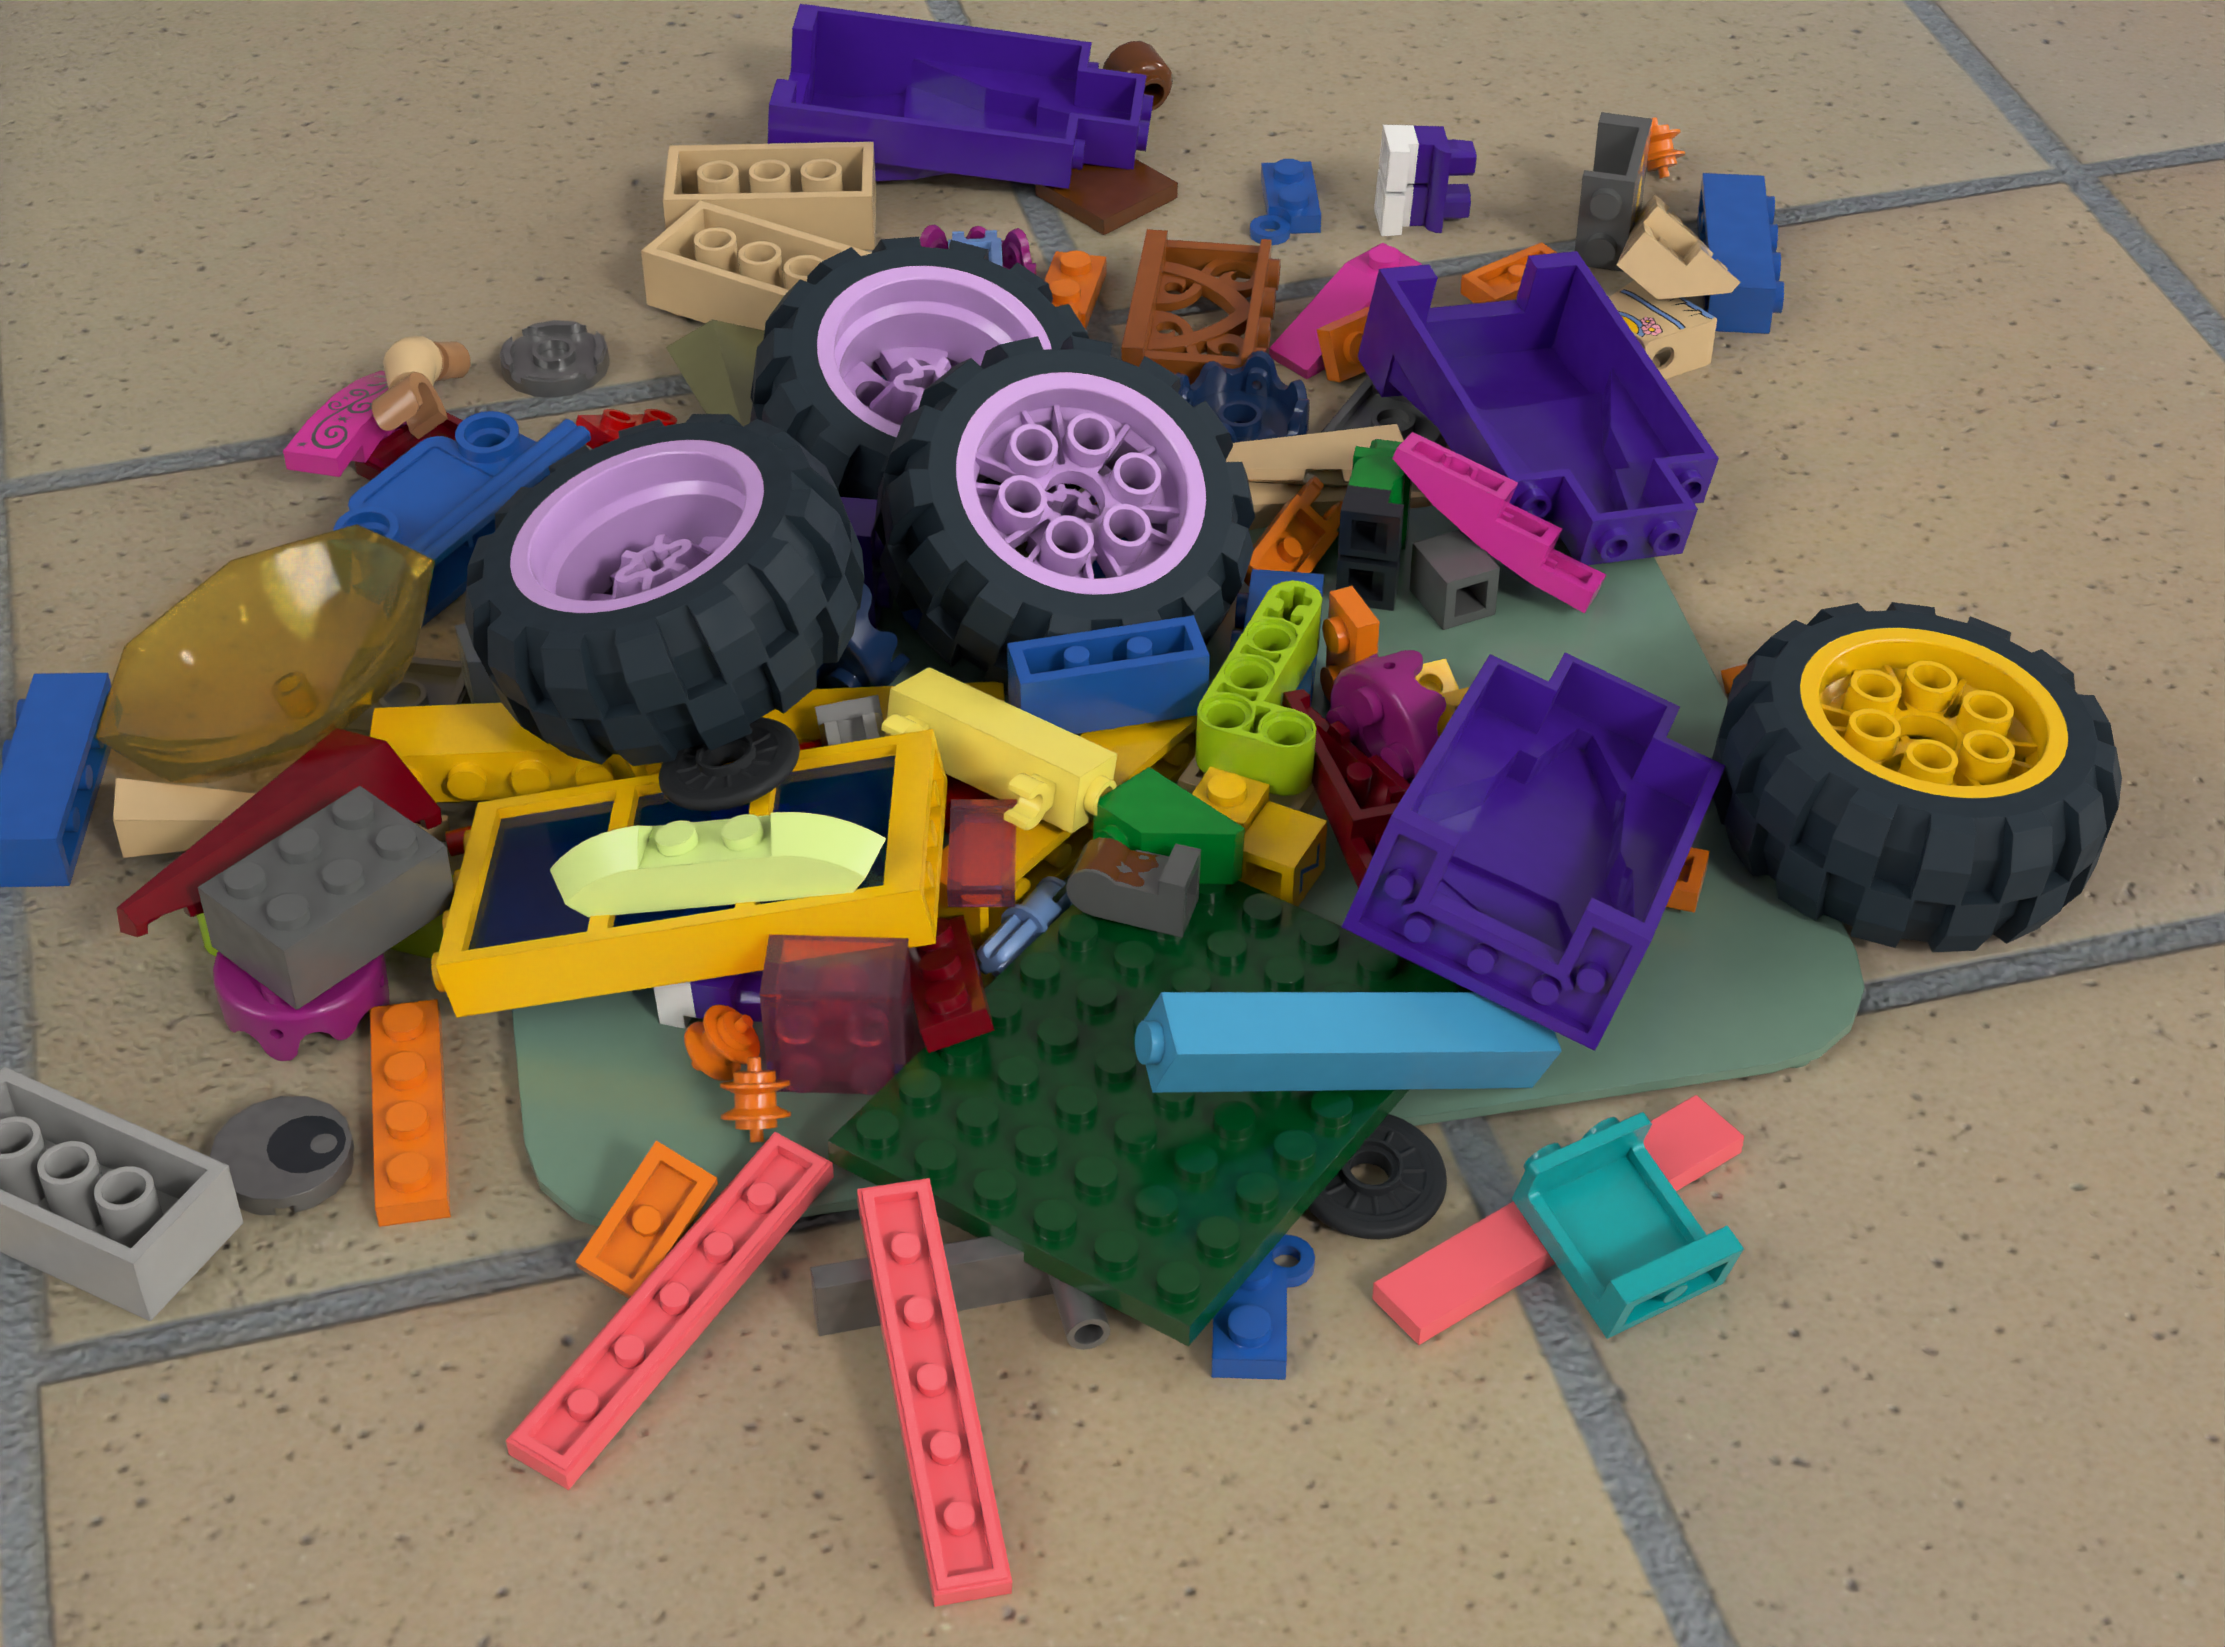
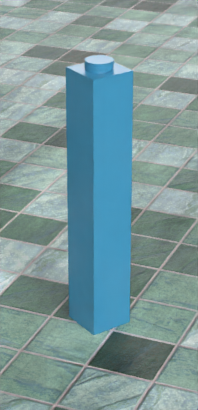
(1339, 1042)

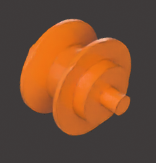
(1661, 149)
(721, 1042)
(755, 1099)

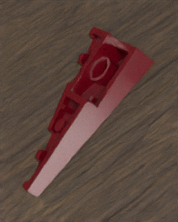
(305, 787)
(1352, 788)

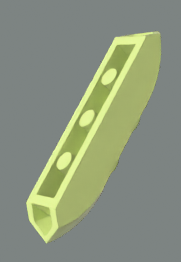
(715, 863)

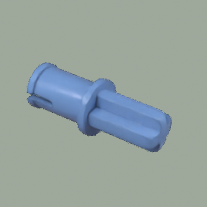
(1022, 926)

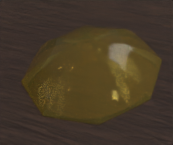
(268, 656)

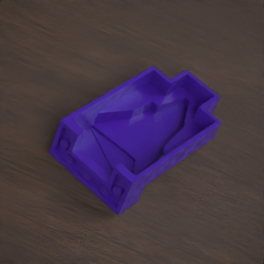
(956, 98)
(1550, 399)
(1539, 843)

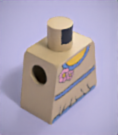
(1670, 330)

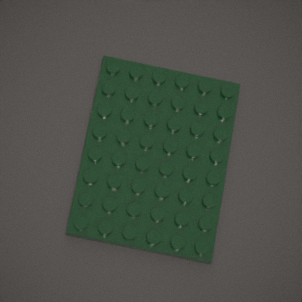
(1071, 1155)

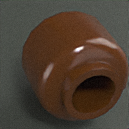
(1143, 59)

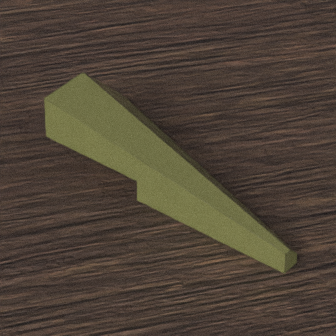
(719, 366)

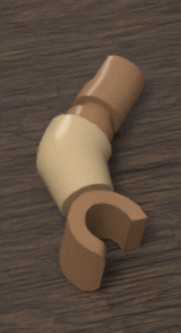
(410, 373)

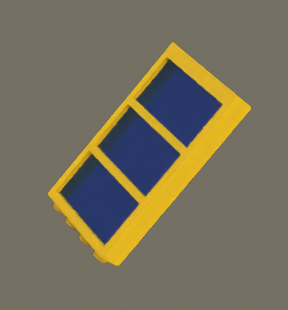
(520, 945)

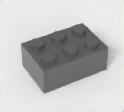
(327, 896)

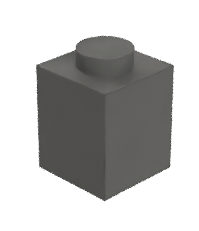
(1453, 579)

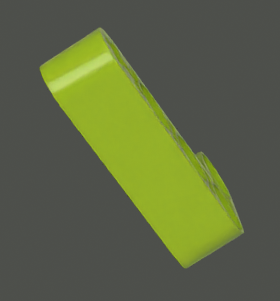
(1242, 712)

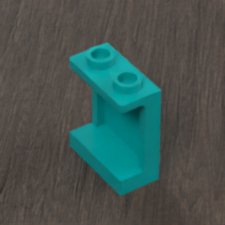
(1620, 1226)

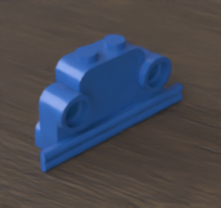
(449, 490)

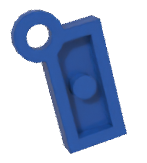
(1289, 202)
(1252, 1325)

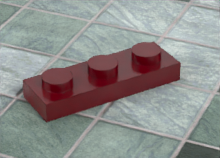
(949, 987)

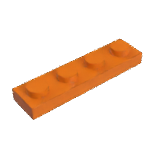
(409, 1113)

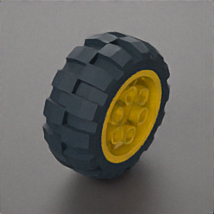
(1915, 776)

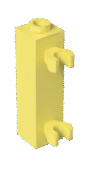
(1005, 750)

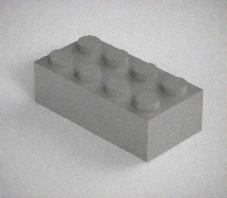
(106, 1198)

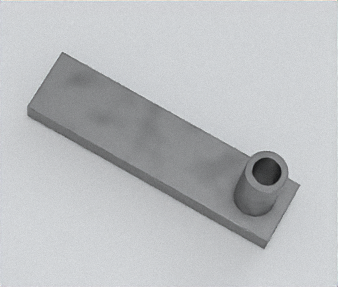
(980, 1275)

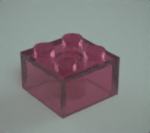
(836, 1012)

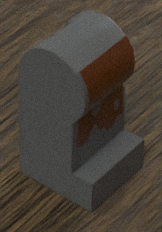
(1137, 885)

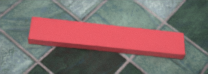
(1506, 1252)
(669, 1311)
(933, 1394)

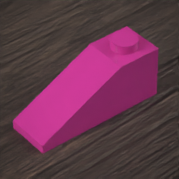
(1343, 295)

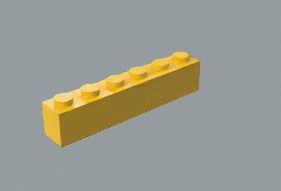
(1053, 852)

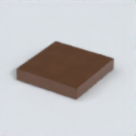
(1110, 195)

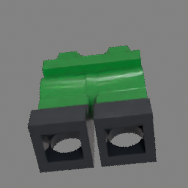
(1374, 525)

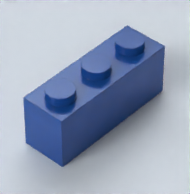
(1111, 675)

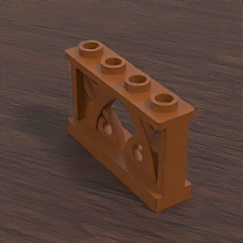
(1194, 267)

